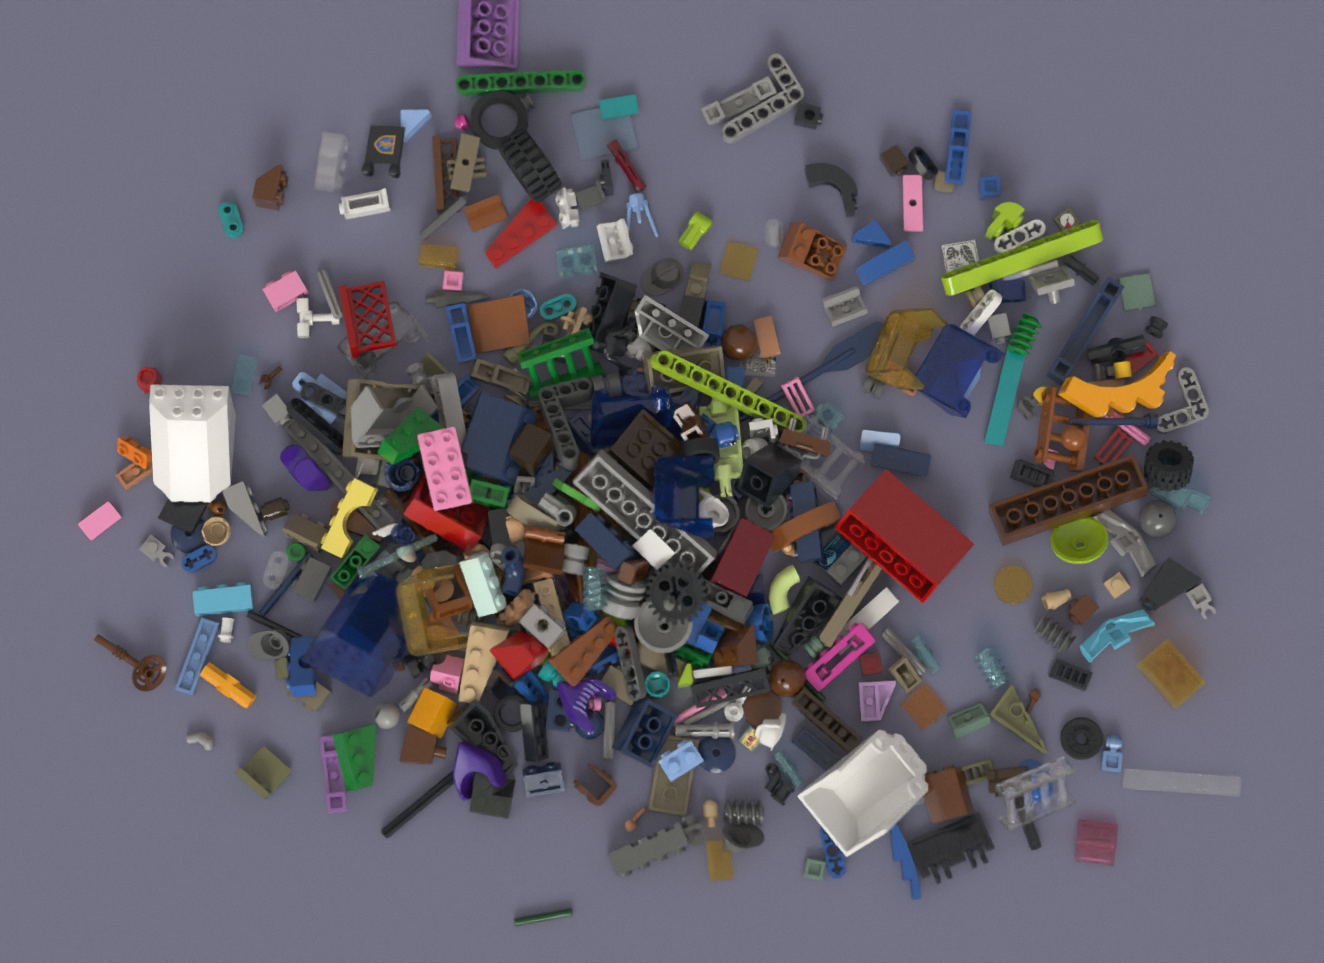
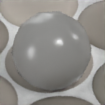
(386, 715)

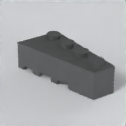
(648, 849)

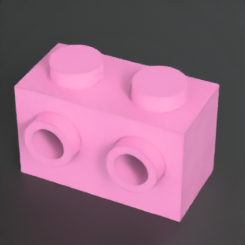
(285, 290)

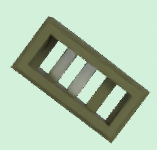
(989, 766)

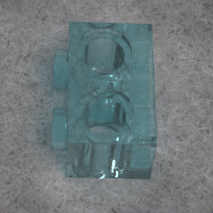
(575, 256)

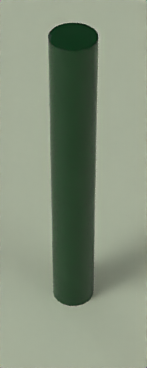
(543, 917)

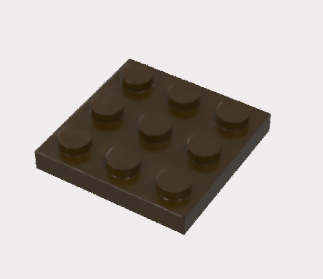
(643, 445)

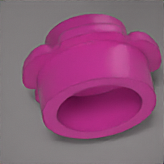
(462, 122)

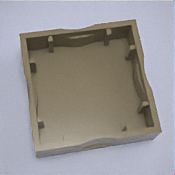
(387, 396)

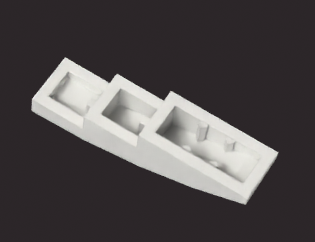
(871, 613)

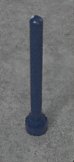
(1149, 421)

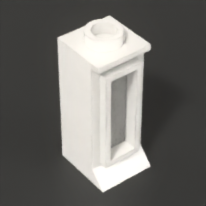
(364, 204)

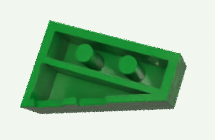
(403, 440)
(356, 756)

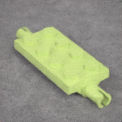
(731, 458)

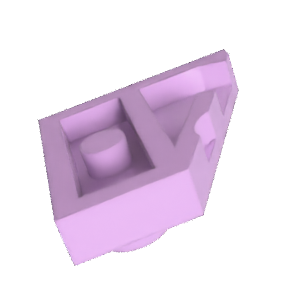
(874, 699)

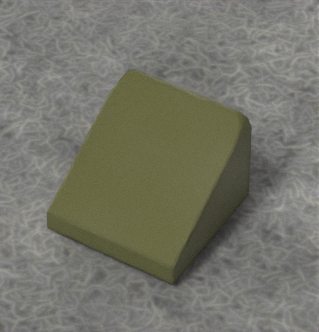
(281, 669)

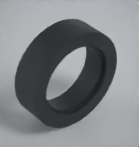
(488, 100)

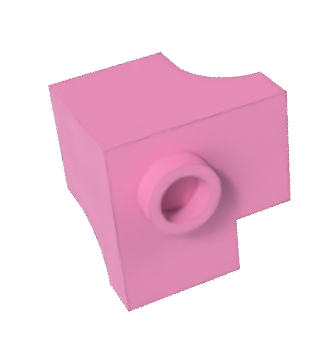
(448, 674)

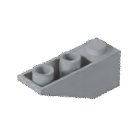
(239, 502)

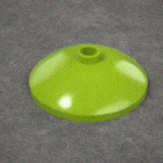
(1083, 533)

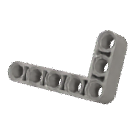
(767, 106)
(446, 394)

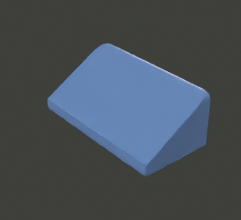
(871, 437)

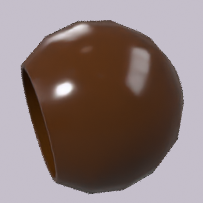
(739, 343)
(793, 675)

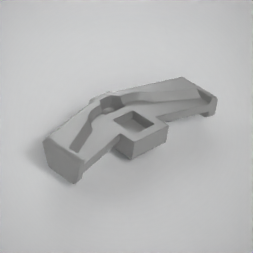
(1127, 540)

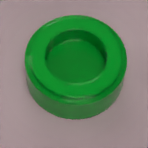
(296, 552)

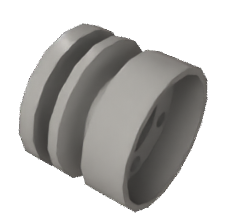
(622, 597)

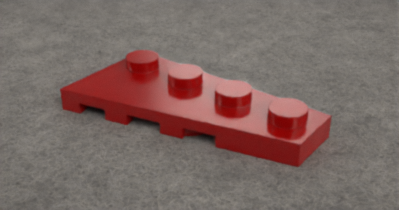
(523, 230)

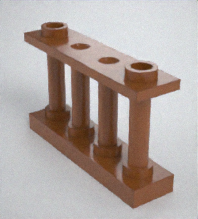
(1077, 458)

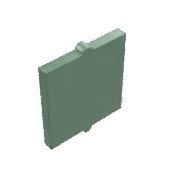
(1137, 292)

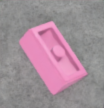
(99, 520)

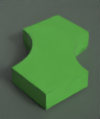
(576, 494)

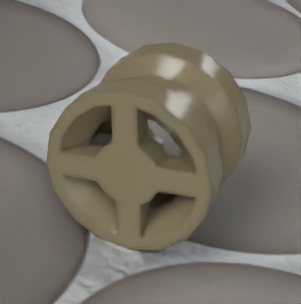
(974, 297)

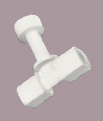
(307, 318)

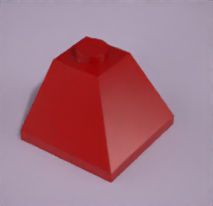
(519, 653)

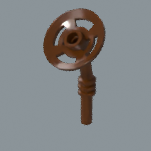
(143, 669)

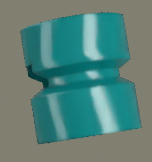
(550, 673)
(657, 685)

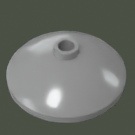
(650, 630)

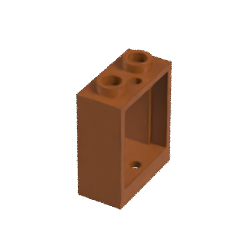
(452, 607)

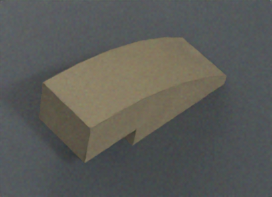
(499, 376)

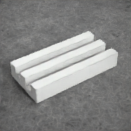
(713, 672)

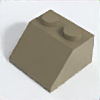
(305, 531)

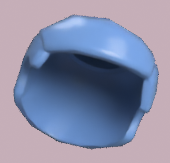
(530, 301)

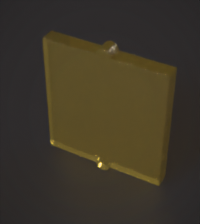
(738, 261)

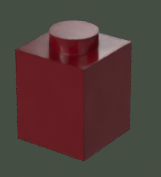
(870, 664)

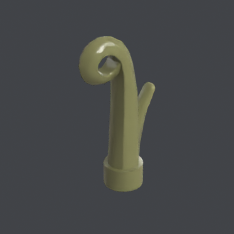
(510, 354)

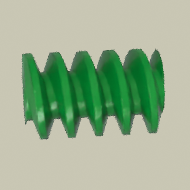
(1023, 335)

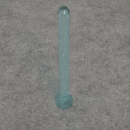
(396, 555)

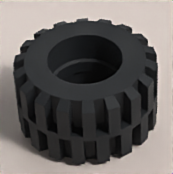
(1179, 469)

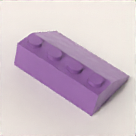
(488, 34)

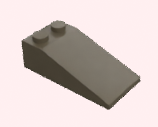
(708, 358)

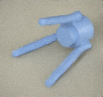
(637, 203)

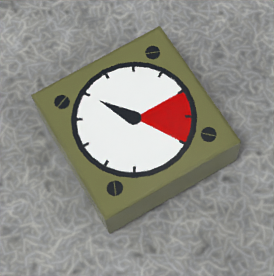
(1066, 220)

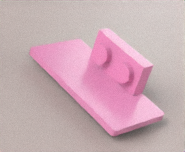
(444, 468)

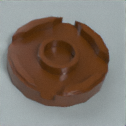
(762, 707)

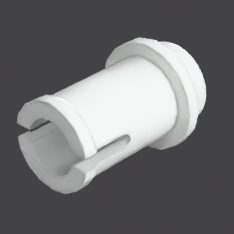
(226, 630)

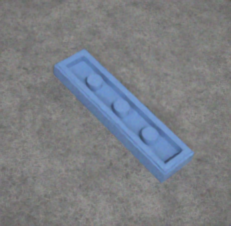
(197, 656)

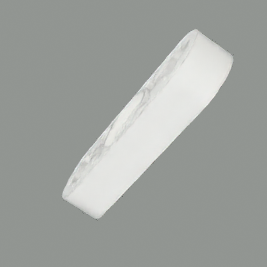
(1034, 235)
(982, 312)

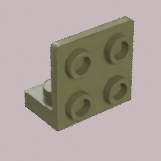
(264, 772)

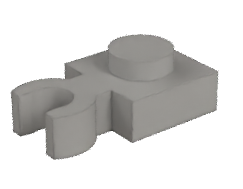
(155, 549)
(1200, 597)

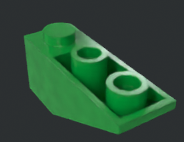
(358, 556)

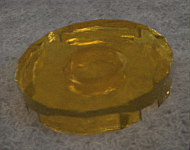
(1012, 585)

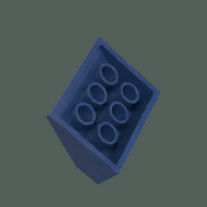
(491, 434)

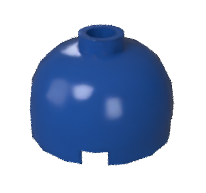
(763, 626)

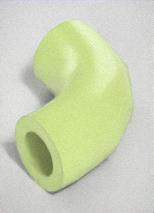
(779, 589)

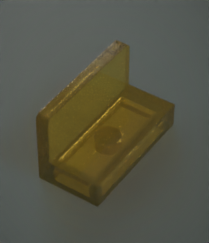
(438, 257)
(719, 862)

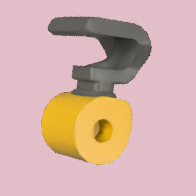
(1118, 370)
(1036, 399)

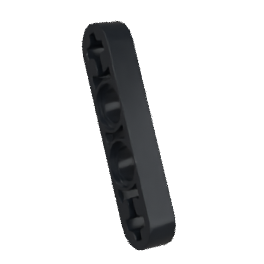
(316, 427)

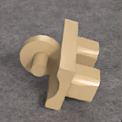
(580, 317)

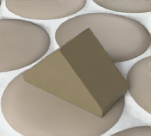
(904, 674)

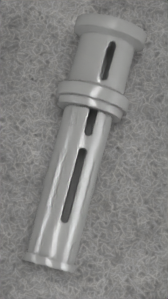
(680, 730)

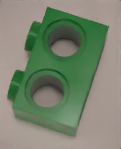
(489, 494)

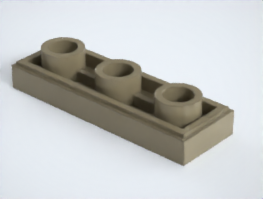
(466, 153)

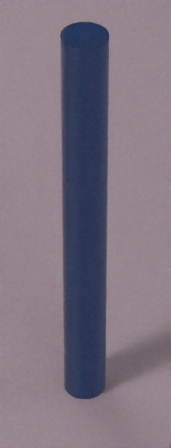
(284, 586)

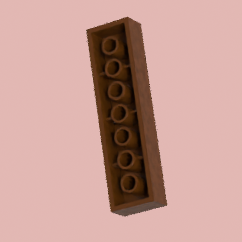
(1068, 500)

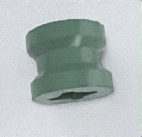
(813, 648)

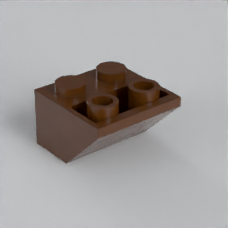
(269, 188)

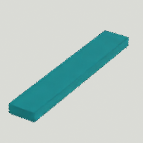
(1004, 398)

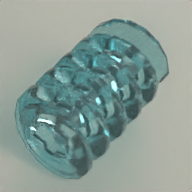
(594, 589)
(991, 668)

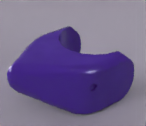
(304, 469)
(575, 699)
(469, 761)

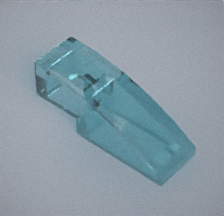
(1183, 498)

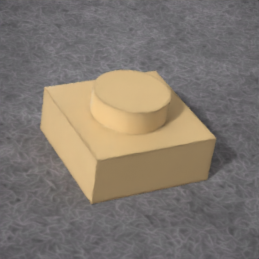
(1116, 585)

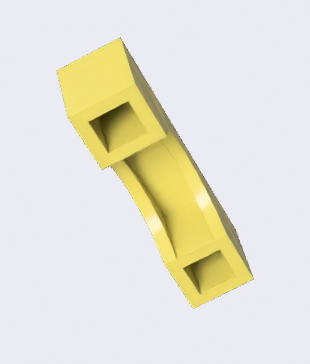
(337, 539)

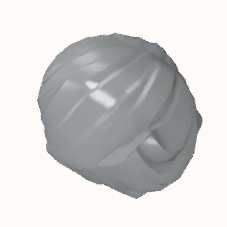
(639, 347)

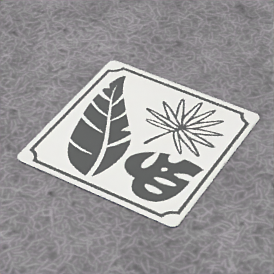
(959, 254)

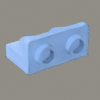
(681, 760)

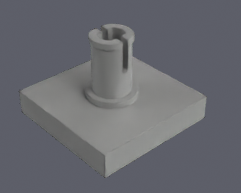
(1051, 282)

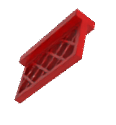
(352, 324)

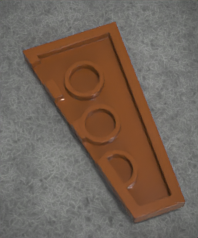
(579, 656)

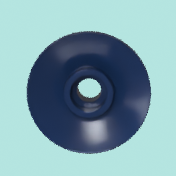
(188, 543)
(721, 762)

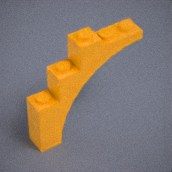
(1145, 391)

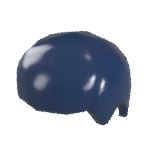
(598, 721)

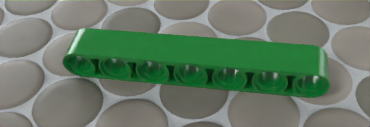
(530, 79)

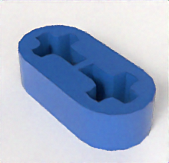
(201, 563)

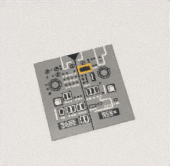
(758, 366)

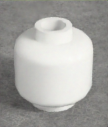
(752, 445)

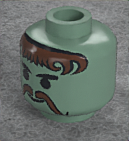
(764, 657)

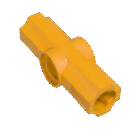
(228, 685)

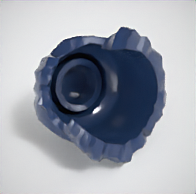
(402, 474)

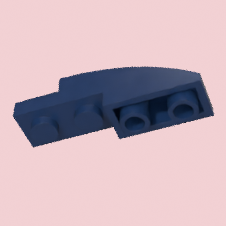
(546, 481)

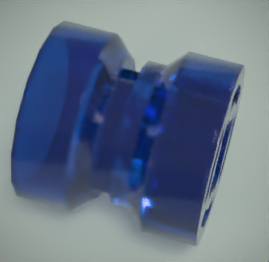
(398, 535)

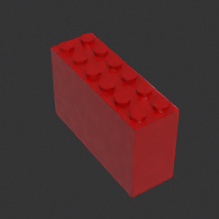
(904, 536)

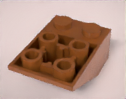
(812, 251)

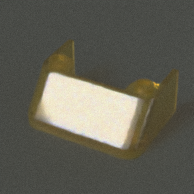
(896, 344)
(419, 635)

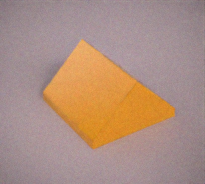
(432, 712)

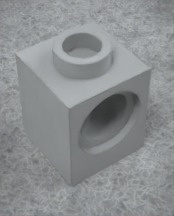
(998, 328)
(276, 410)

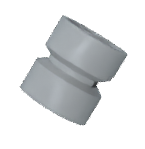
(574, 559)

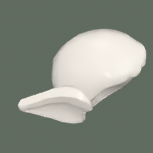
(713, 508)

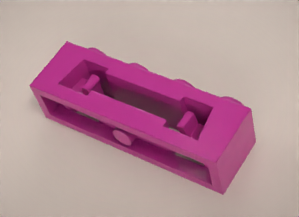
(816, 677)

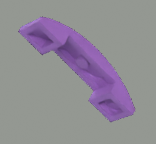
(334, 783)

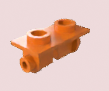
(129, 448)

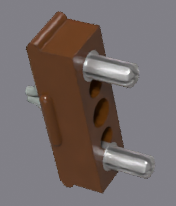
(804, 442)

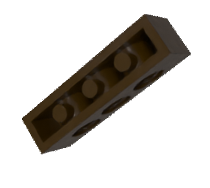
(826, 721)

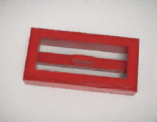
(1123, 436)

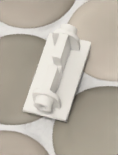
(566, 199)

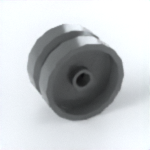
(772, 520)

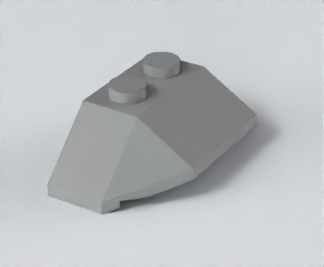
(665, 328)

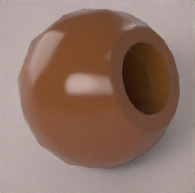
(1073, 437)

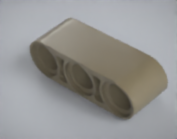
(529, 514)
(656, 661)

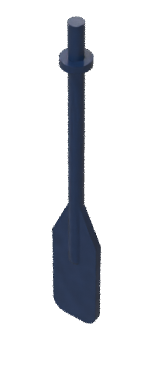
(840, 358)

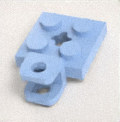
(324, 382)

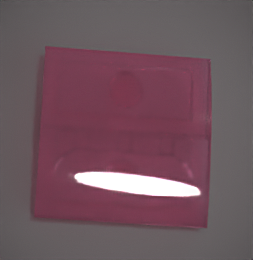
(1096, 842)

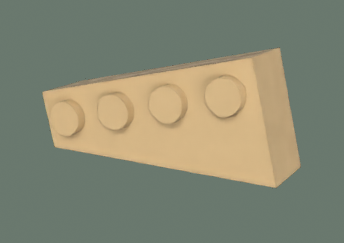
(478, 658)

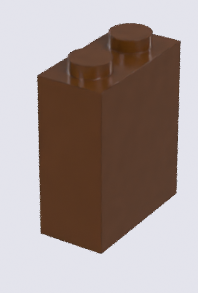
(947, 794)

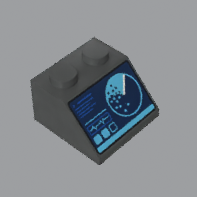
(840, 560)

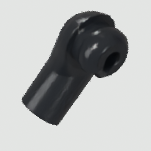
(774, 777)

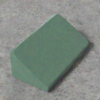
(969, 720)

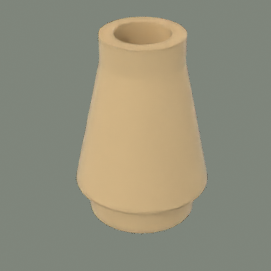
(1055, 599)

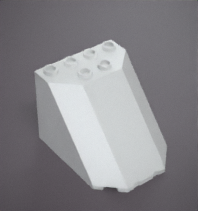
(192, 440)
(867, 791)

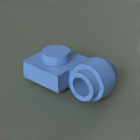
(1111, 759)

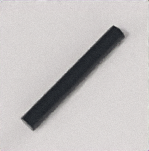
(271, 624)

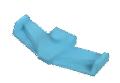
(1115, 632)

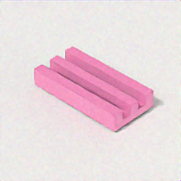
(790, 384)

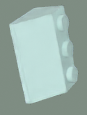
(483, 584)

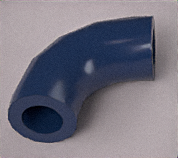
(513, 571)

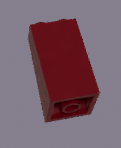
(742, 557)

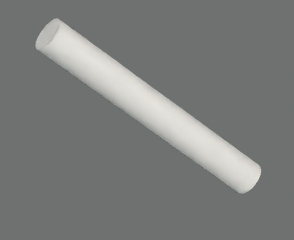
(1035, 269)

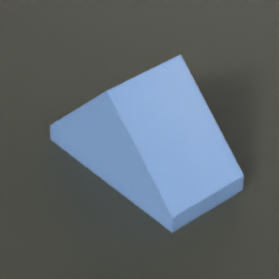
(413, 121)

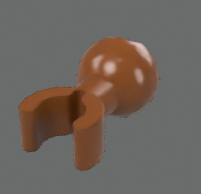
(217, 507)

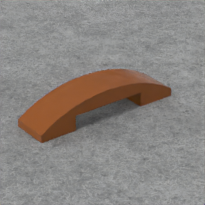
(805, 524)

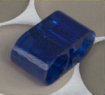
(1011, 290)

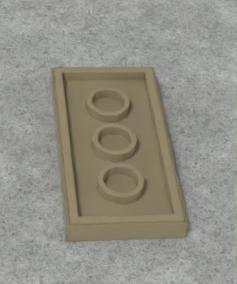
(671, 796)

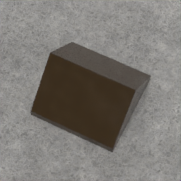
(531, 448)

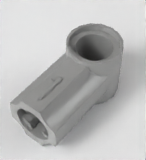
(554, 508)

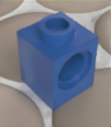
(578, 618)

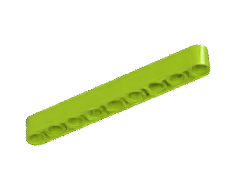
(1022, 257)
(719, 391)

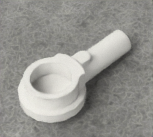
(734, 711)

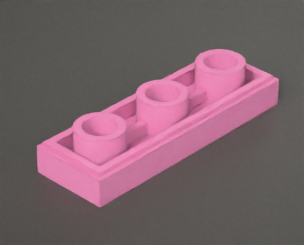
(912, 193)

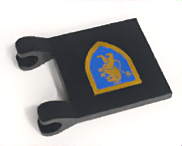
(384, 147)

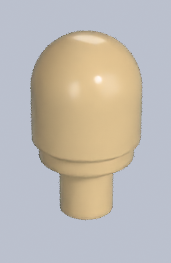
(710, 812)

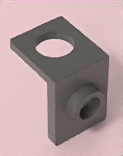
(590, 197)

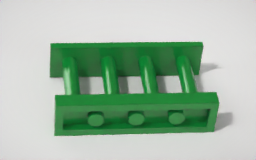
(554, 349)

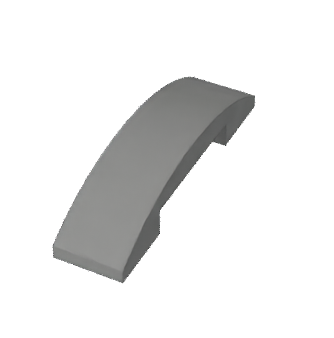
(739, 102)

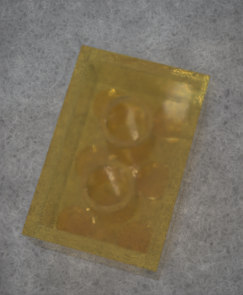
(1170, 674)

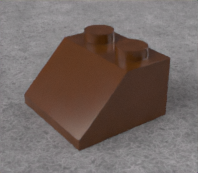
(736, 647)

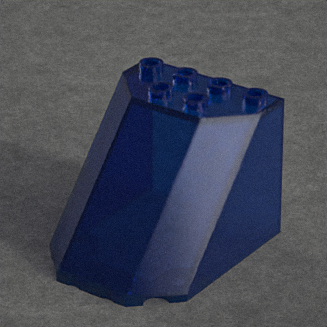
(362, 636)

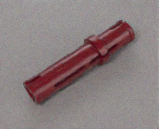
(622, 159)

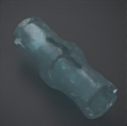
(925, 654)
(788, 769)

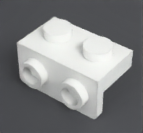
(615, 240)
(763, 428)

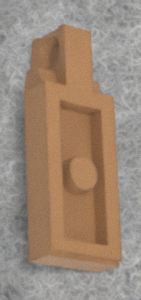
(516, 609)

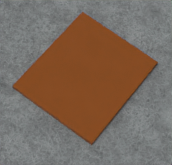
(499, 324)

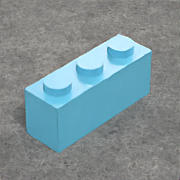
(223, 599)

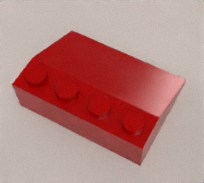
(458, 524)

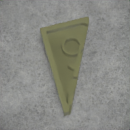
(1012, 715)

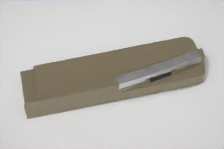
(850, 602)

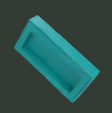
(618, 107)

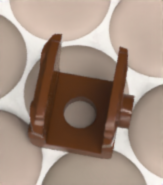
(606, 793)

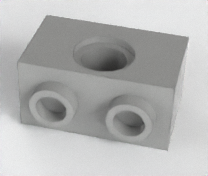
(532, 620)

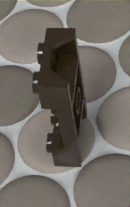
(399, 501)

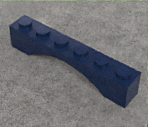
(1085, 331)

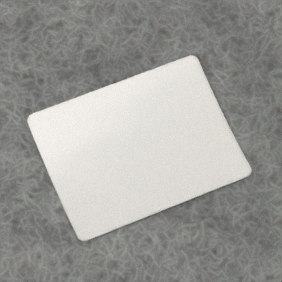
(653, 549)

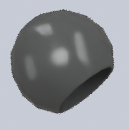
(1152, 523)

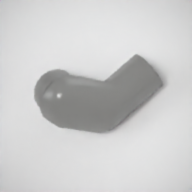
(202, 738)

